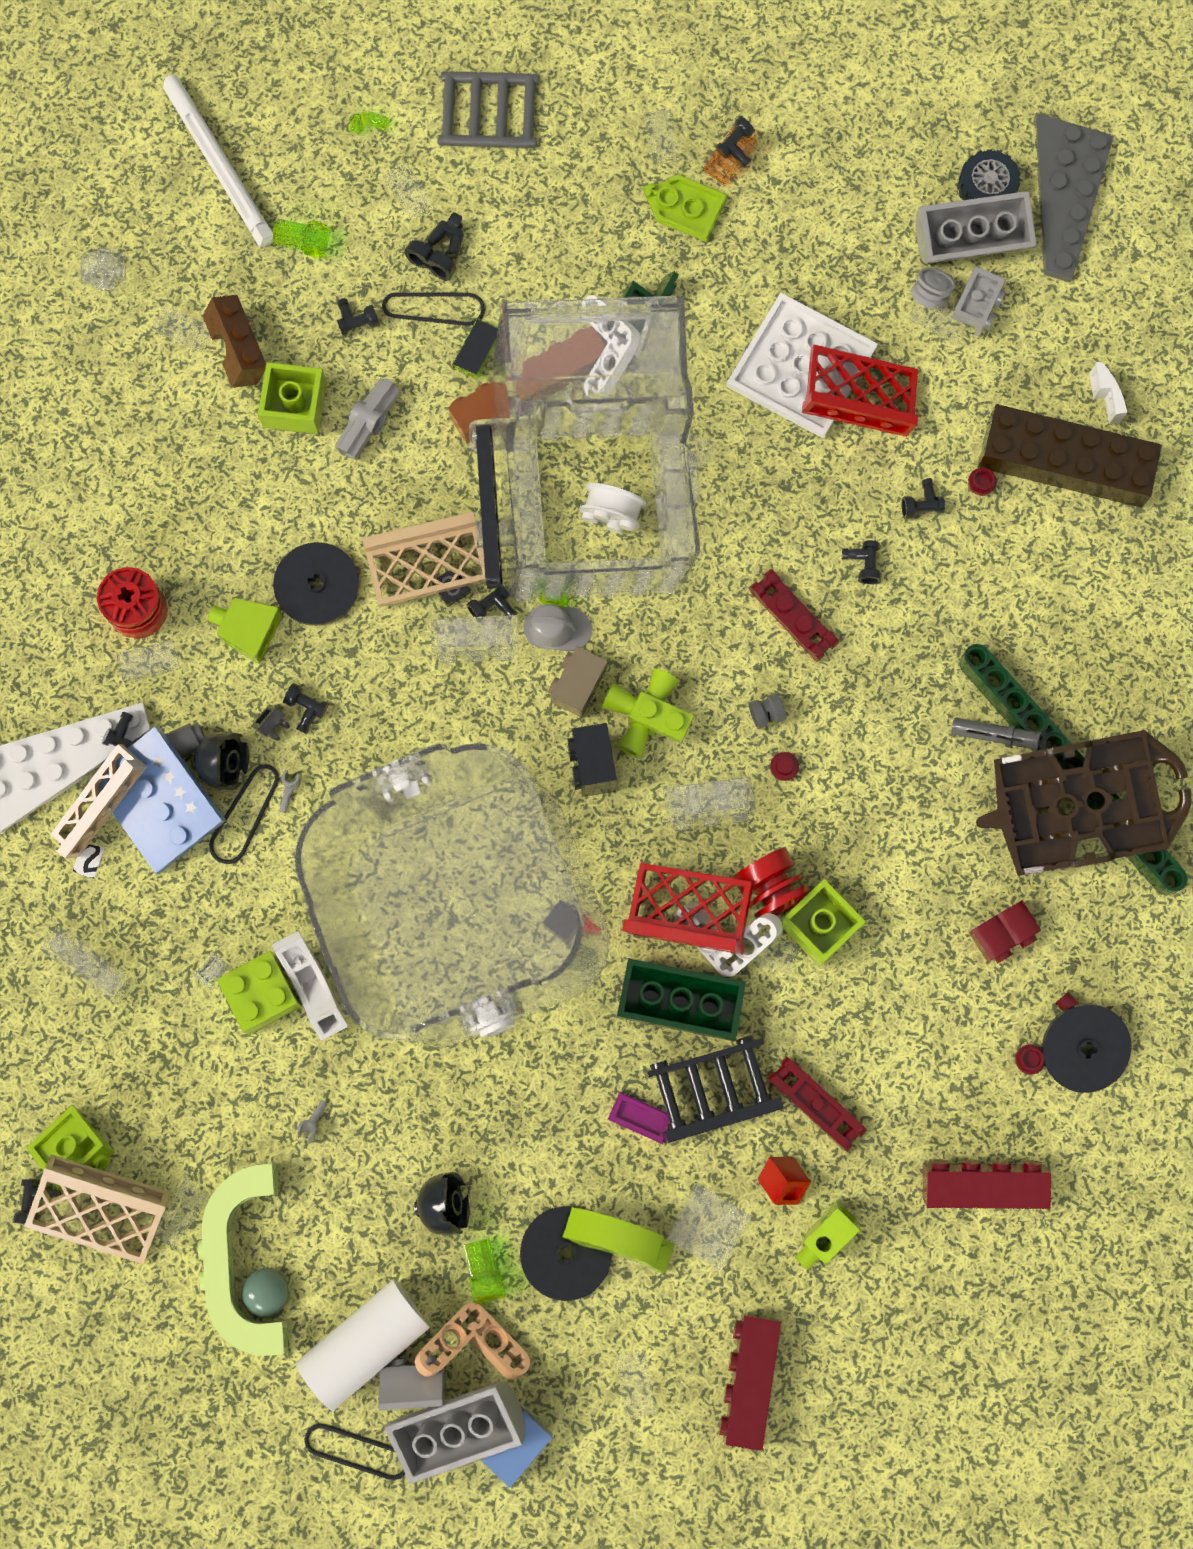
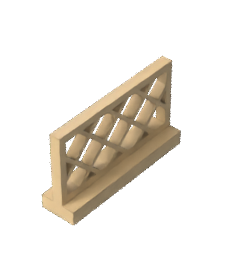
(419, 536)
(98, 1185)

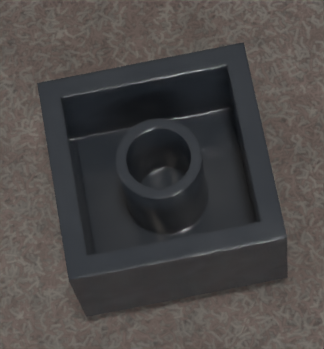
(594, 760)

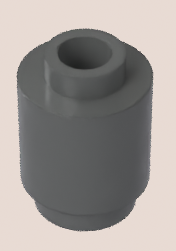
(186, 739)

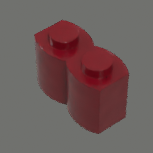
(1005, 931)

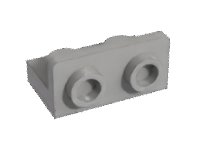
(978, 299)

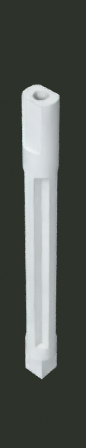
(218, 161)

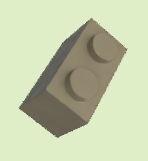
(578, 681)

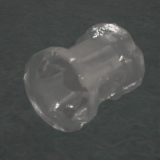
(212, 970)

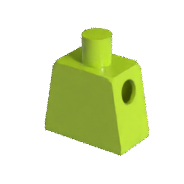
(246, 626)
(834, 1224)

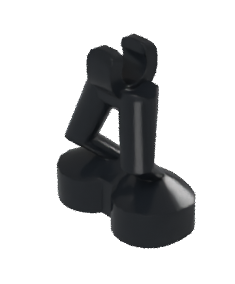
(438, 262)

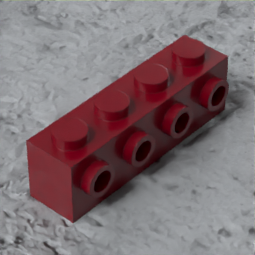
(986, 1185)
(751, 1382)

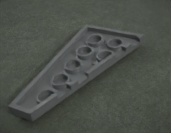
(1068, 181)

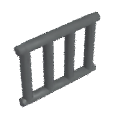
(476, 80)

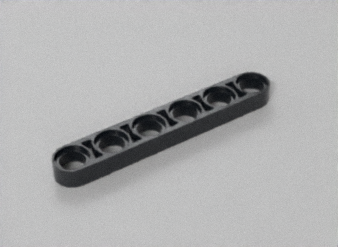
(489, 506)

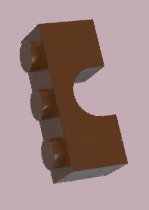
(243, 358)

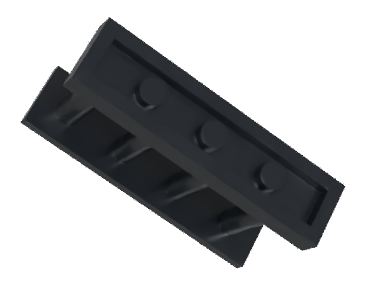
(734, 1110)

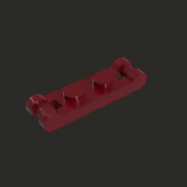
(793, 615)
(816, 1104)

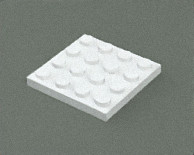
(778, 360)

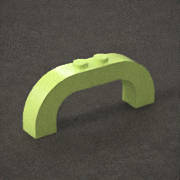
(218, 1262)

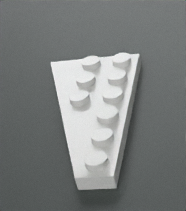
(53, 761)

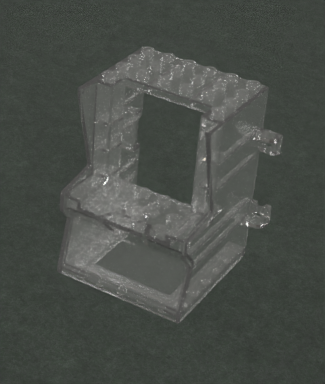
(582, 374)

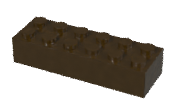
(1070, 456)

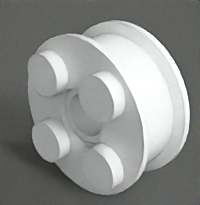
(613, 507)

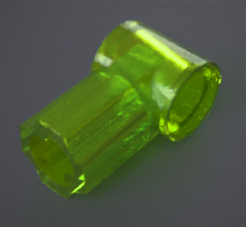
(309, 238)
(485, 1278)

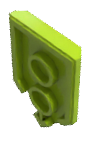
(686, 205)

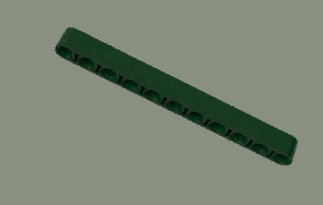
(1030, 710)

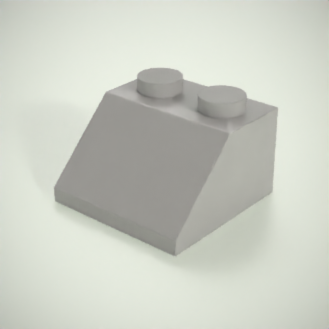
(406, 1388)

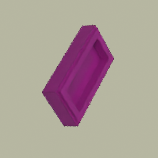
(639, 1117)

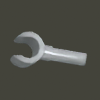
(289, 788)
(310, 1125)

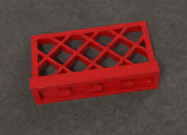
(853, 411)
(686, 934)

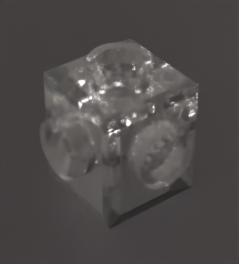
(102, 269)

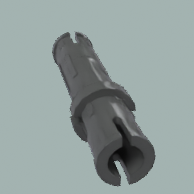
(995, 733)

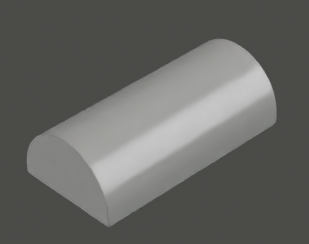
(975, 227)
(457, 1431)

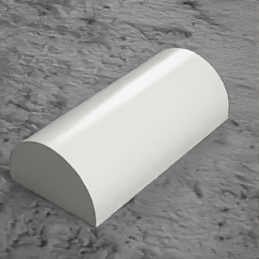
(362, 1345)

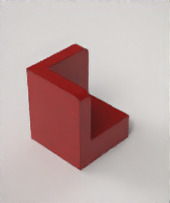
(784, 1180)

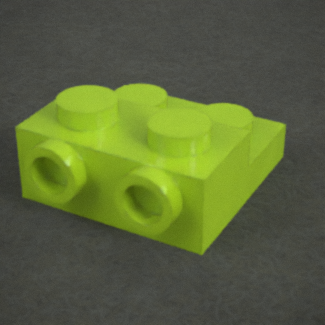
(74, 1140)

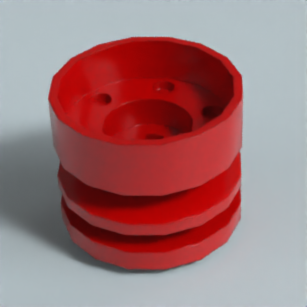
(140, 616)
(772, 883)

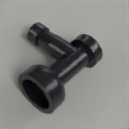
(729, 147)
(349, 322)
(931, 503)
(868, 552)
(497, 597)
(313, 708)
(117, 736)
(29, 1193)

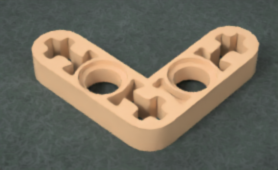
(476, 1334)

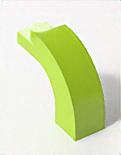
(619, 1238)

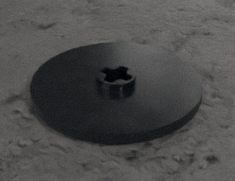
(328, 601)
(1072, 1031)
(545, 1270)

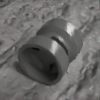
(767, 711)

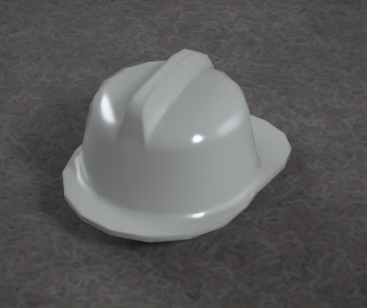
(557, 627)

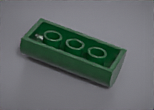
(681, 1000)

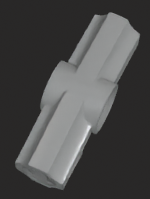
(367, 418)

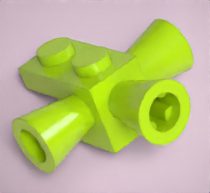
(648, 713)

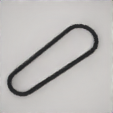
(433, 294)
(211, 847)

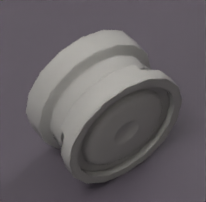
(932, 288)

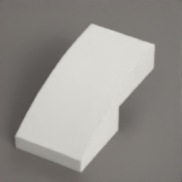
(1106, 387)

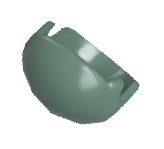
(265, 1293)

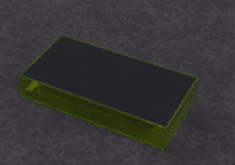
(476, 349)

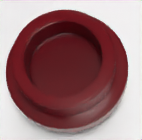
(982, 481)
(784, 766)
(1029, 1059)

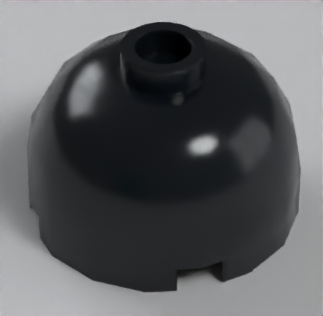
(221, 759)
(442, 1206)

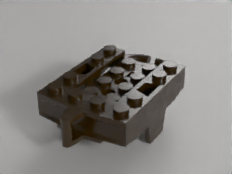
(1123, 825)

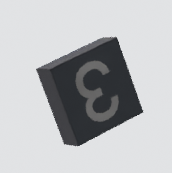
(452, 596)

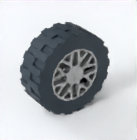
(988, 175)

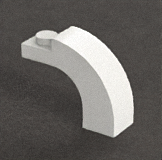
(310, 985)

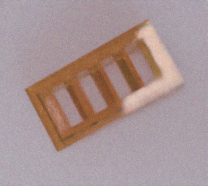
(750, 145)

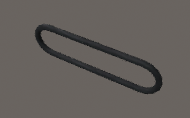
(347, 1463)

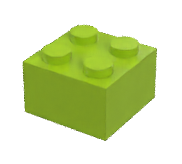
(292, 398)
(821, 922)
(259, 992)

